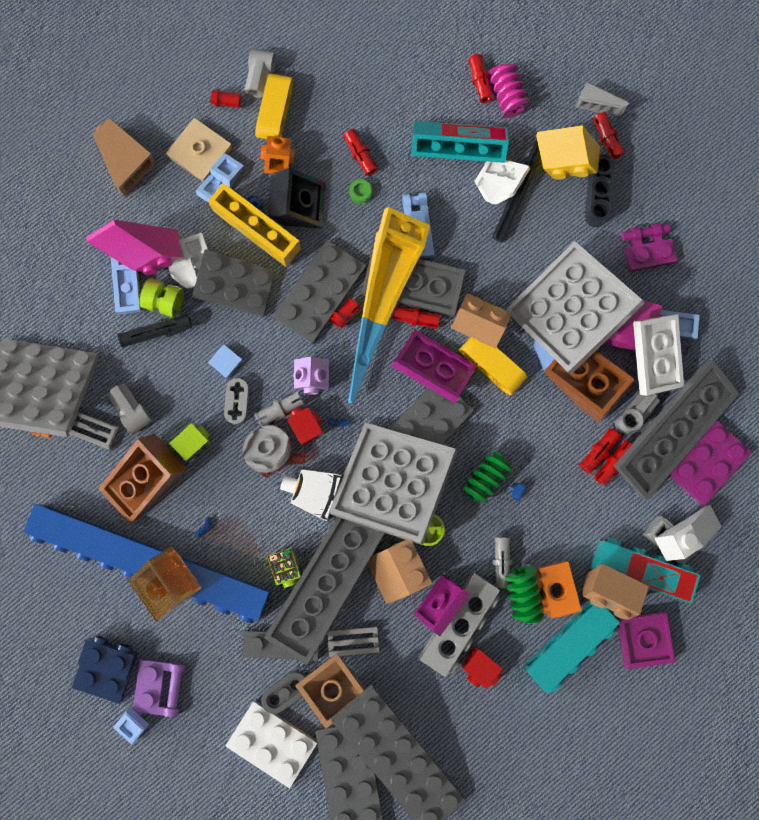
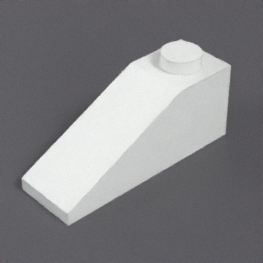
(689, 534)

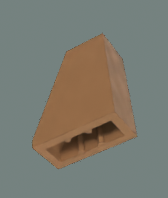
(123, 156)

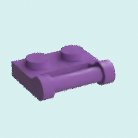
(150, 687)

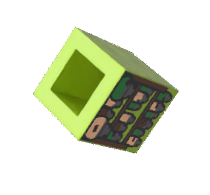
(191, 442)
(285, 567)

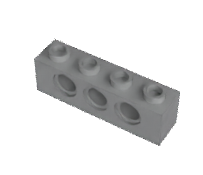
(448, 662)

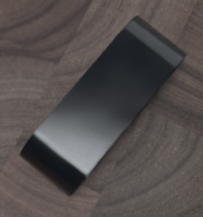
(598, 201)

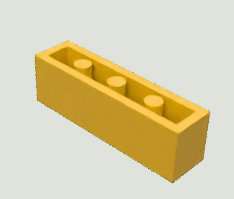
(254, 225)

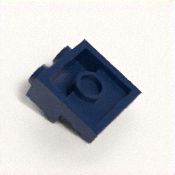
(105, 668)

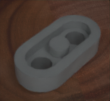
(285, 691)

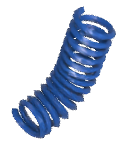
(338, 423)
(204, 527)

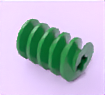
(487, 478)
(525, 595)

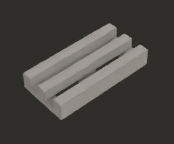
(110, 437)
(354, 651)

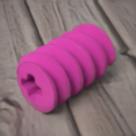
(507, 89)

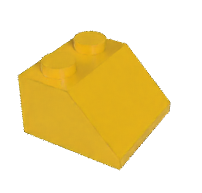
(568, 152)

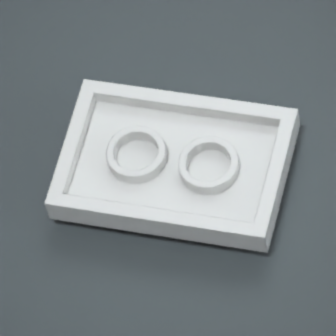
(658, 354)
(271, 744)

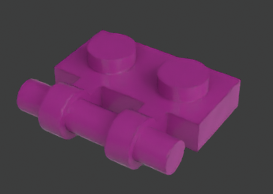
(652, 254)

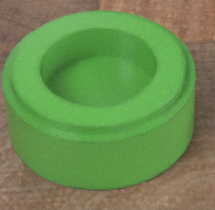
(360, 191)

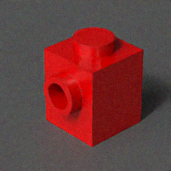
(305, 425)
(481, 669)

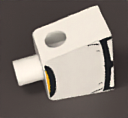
(313, 491)

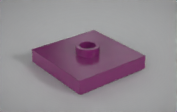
(441, 604)
(646, 640)

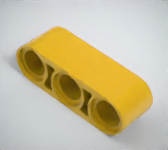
(274, 106)
(494, 365)

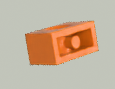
(567, 601)

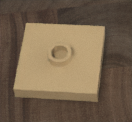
(198, 149)

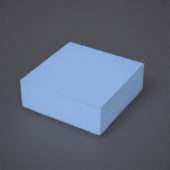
(225, 361)
(131, 725)

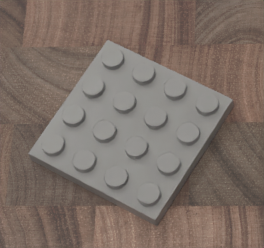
(574, 307)
(42, 386)
(393, 483)

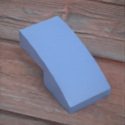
(224, 171)

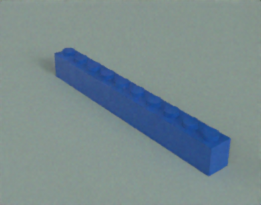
(131, 554)

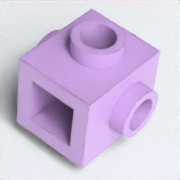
(311, 375)

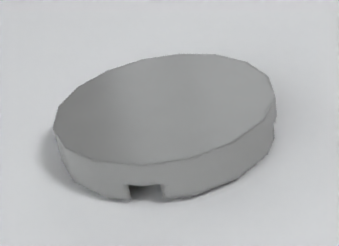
(266, 448)

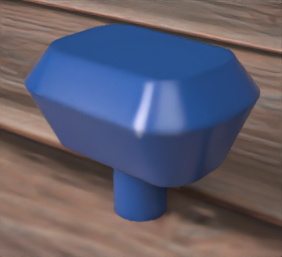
(255, 202)
(518, 491)

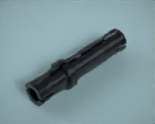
(182, 323)

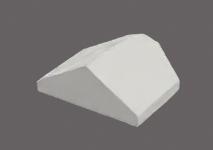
(500, 180)
(187, 268)

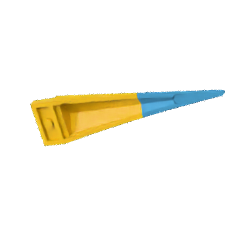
(393, 260)

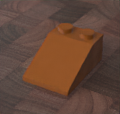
(593, 386)
(142, 477)

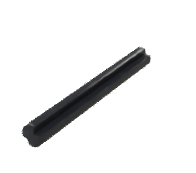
(514, 202)

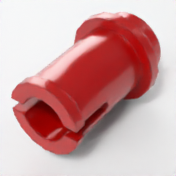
(227, 99)
(345, 314)

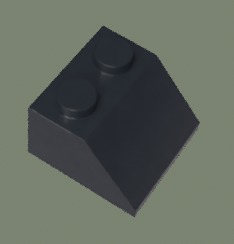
(296, 199)

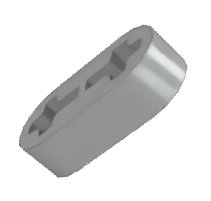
(230, 401)

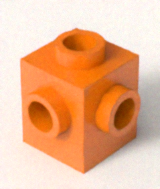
(277, 154)

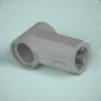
(259, 65)
(637, 411)
(132, 414)

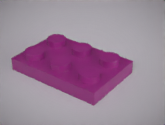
(434, 366)
(710, 463)

